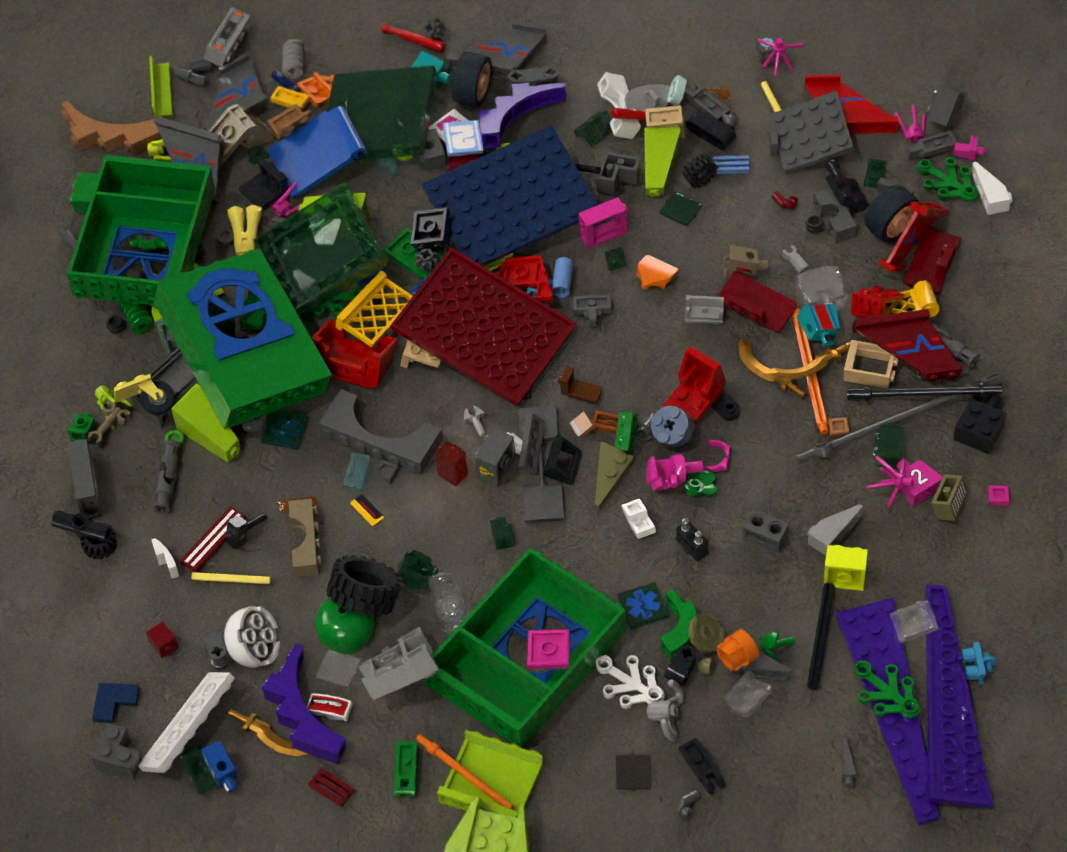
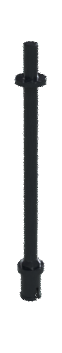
(867, 392)

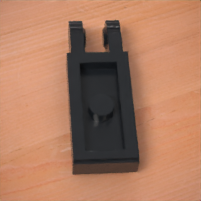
(701, 764)

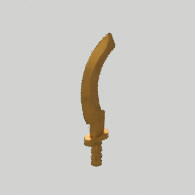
(817, 364)
(759, 369)
(265, 734)

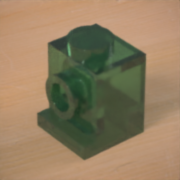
(502, 533)

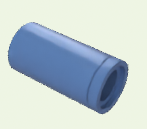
(562, 277)

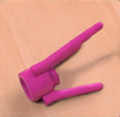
(914, 132)
(282, 206)

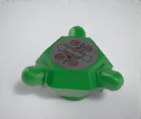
(148, 243)

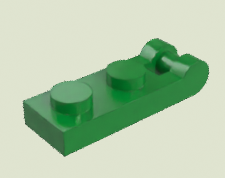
(405, 768)

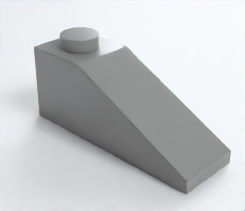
(833, 528)

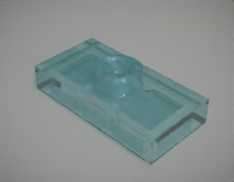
(356, 471)

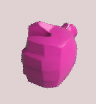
(670, 472)

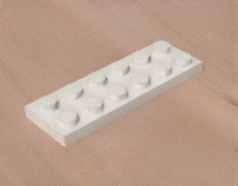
(186, 722)

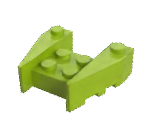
(489, 831)

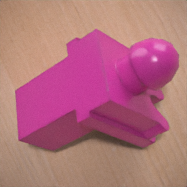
(968, 150)

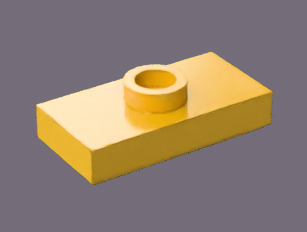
(288, 98)

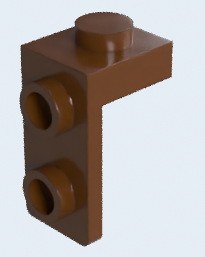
(577, 388)

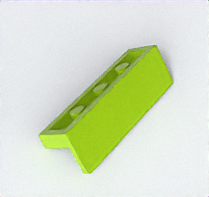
(161, 89)

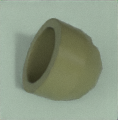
(706, 666)

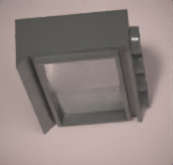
(174, 372)

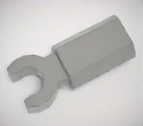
(796, 260)

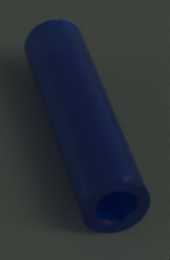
(284, 81)

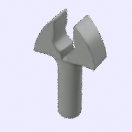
(475, 420)

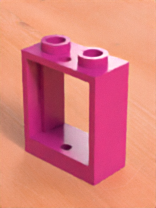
(608, 230)

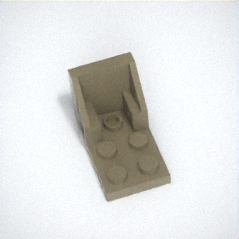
(240, 127)

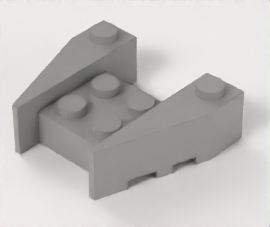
(399, 665)

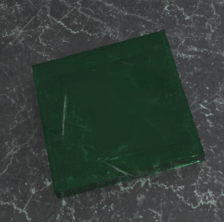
(387, 108)
(322, 250)

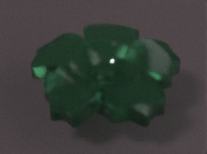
(258, 154)

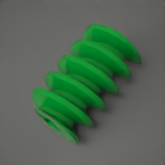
(137, 316)

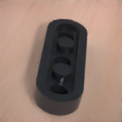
(724, 402)

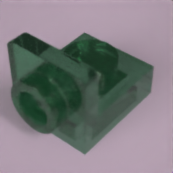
(875, 170)

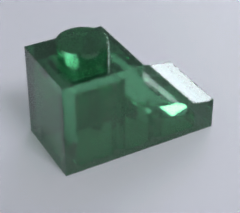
(197, 770)

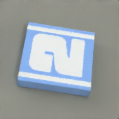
(463, 138)

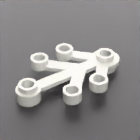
(631, 683)

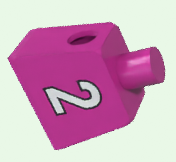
(925, 481)

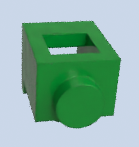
(81, 427)

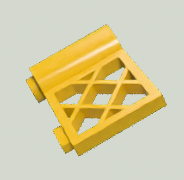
(921, 298)

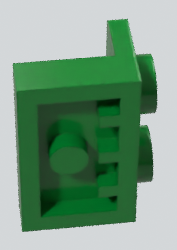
(626, 431)

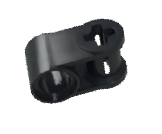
(682, 665)

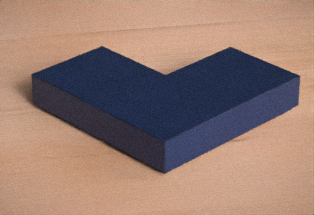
(111, 695)

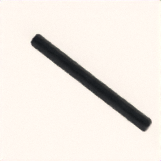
(820, 637)

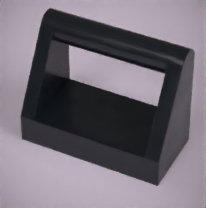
(552, 471)

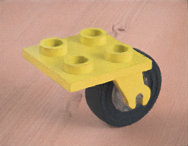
(155, 396)

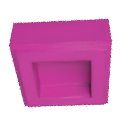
(998, 495)

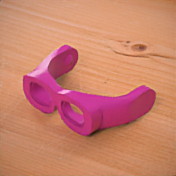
(723, 465)

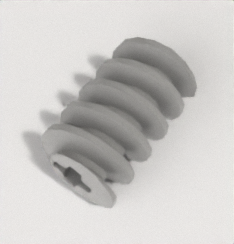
(293, 58)

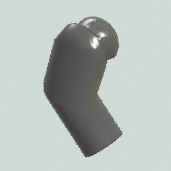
(255, 424)
(684, 803)

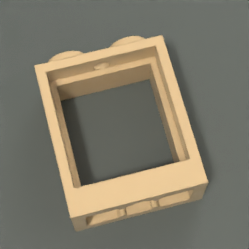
(673, 116)
(873, 351)

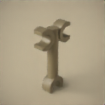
(113, 413)

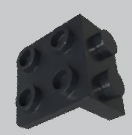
(265, 186)

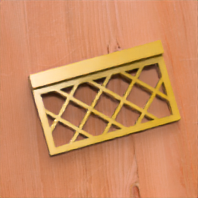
(361, 303)

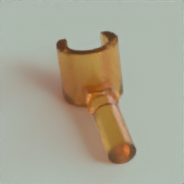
(723, 91)

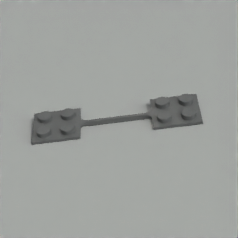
(542, 501)

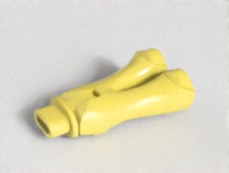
(244, 240)

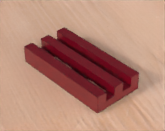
(318, 778)

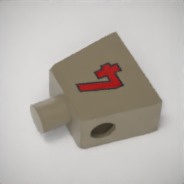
(743, 261)

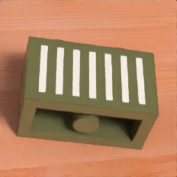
(949, 497)

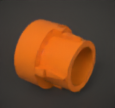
(738, 650)

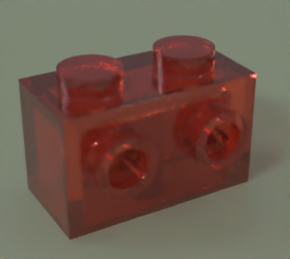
(451, 463)

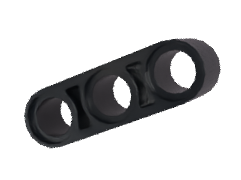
(710, 130)

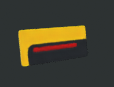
(367, 510)

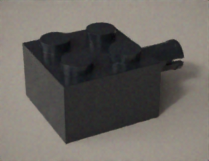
(980, 424)

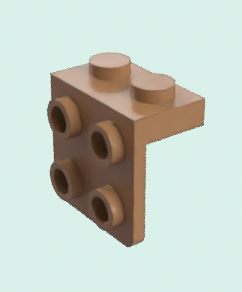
(288, 121)

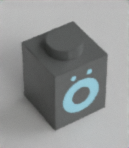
(765, 50)

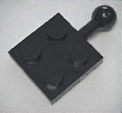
(845, 189)

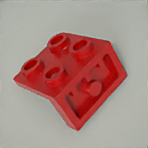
(872, 301)

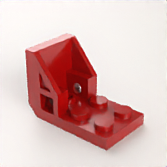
(699, 385)

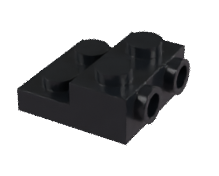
(431, 229)

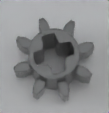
(434, 28)
(426, 259)

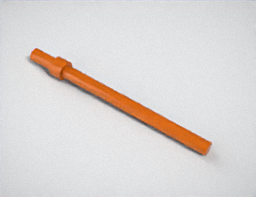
(435, 749)

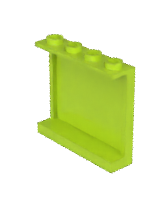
(500, 766)

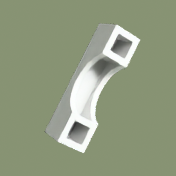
(614, 89)

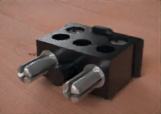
(692, 540)

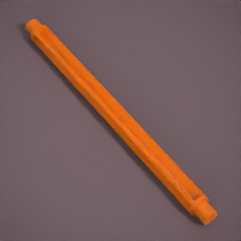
(812, 380)

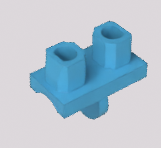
(977, 671)

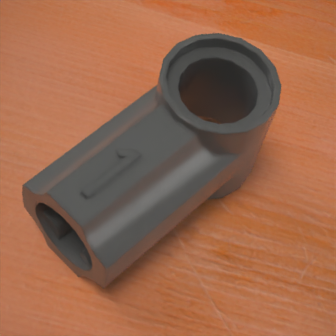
(199, 64)

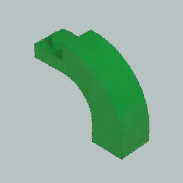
(679, 636)

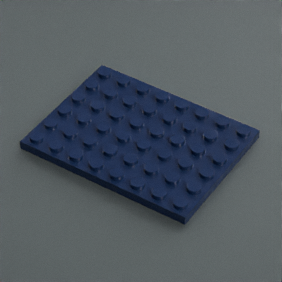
(511, 197)

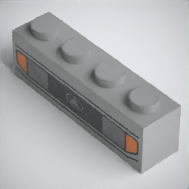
(227, 37)

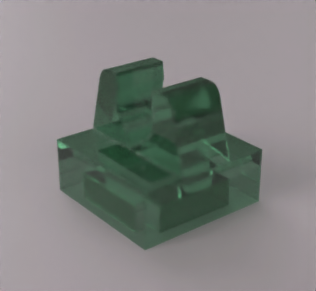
(615, 259)

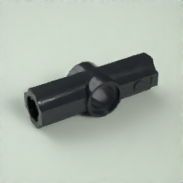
(73, 523)

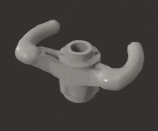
(667, 711)

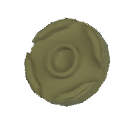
(706, 632)

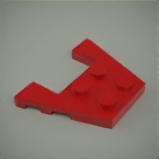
(526, 273)

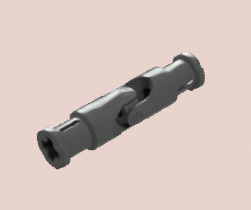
(958, 349)
(168, 467)

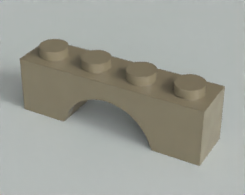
(305, 557)

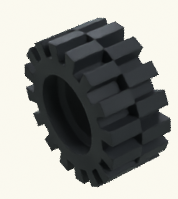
(699, 170)
(99, 549)

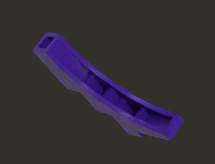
(509, 108)
(307, 733)

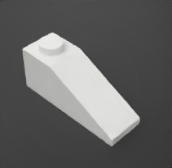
(991, 190)

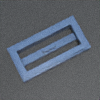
(726, 164)

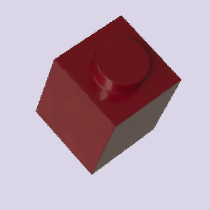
(162, 640)

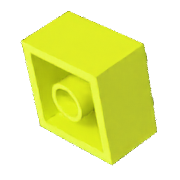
(845, 567)

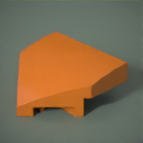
(317, 88)
(655, 272)

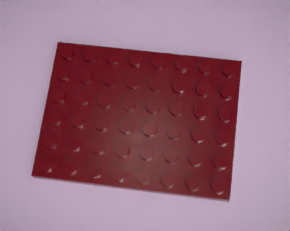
(483, 326)

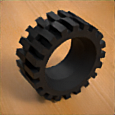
(363, 586)

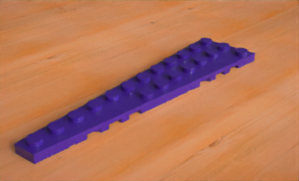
(874, 639)
(954, 753)

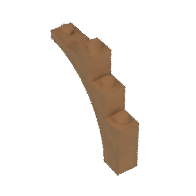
(111, 137)

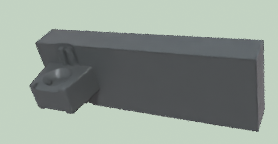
(531, 443)

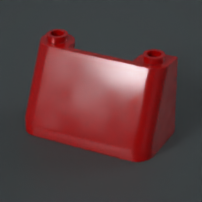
(352, 359)

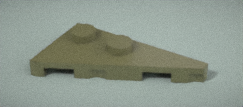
(611, 469)

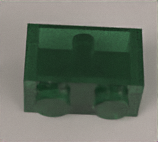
(890, 445)

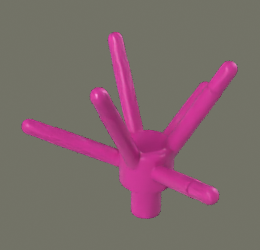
(778, 50)
(898, 479)

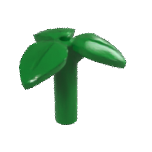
(772, 642)

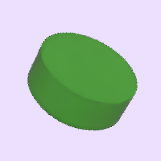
(176, 436)

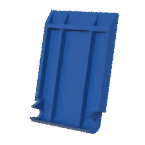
(317, 150)

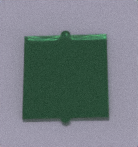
(680, 209)

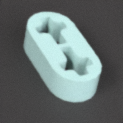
(677, 90)

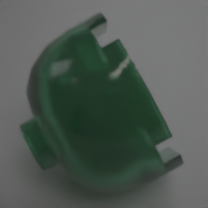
(416, 570)

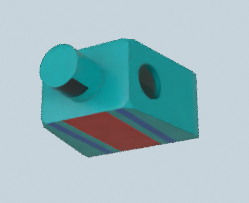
(819, 323)

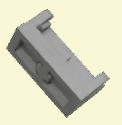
(704, 309)

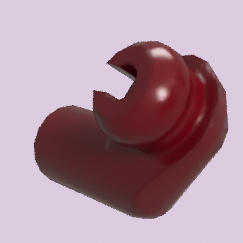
(785, 203)

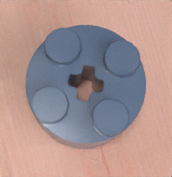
(663, 420)

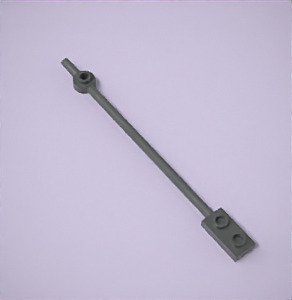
(823, 449)

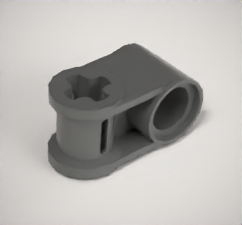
(216, 649)

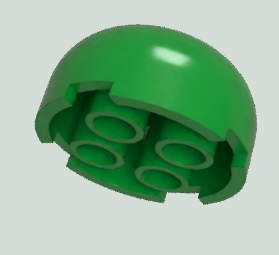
(343, 630)

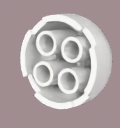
(248, 634)

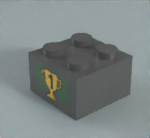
(494, 457)

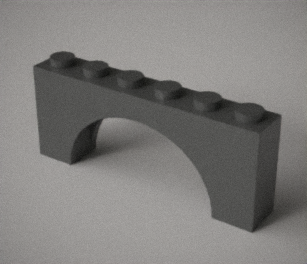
(407, 451)

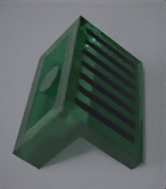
(595, 128)

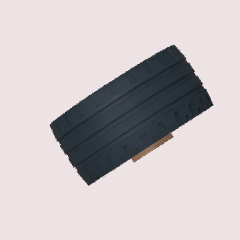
(471, 79)
(890, 213)

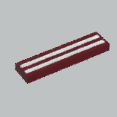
(209, 542)

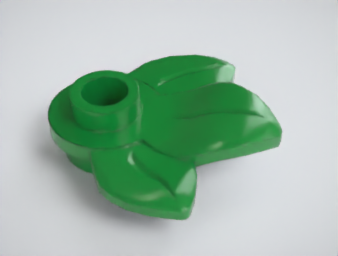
(700, 483)

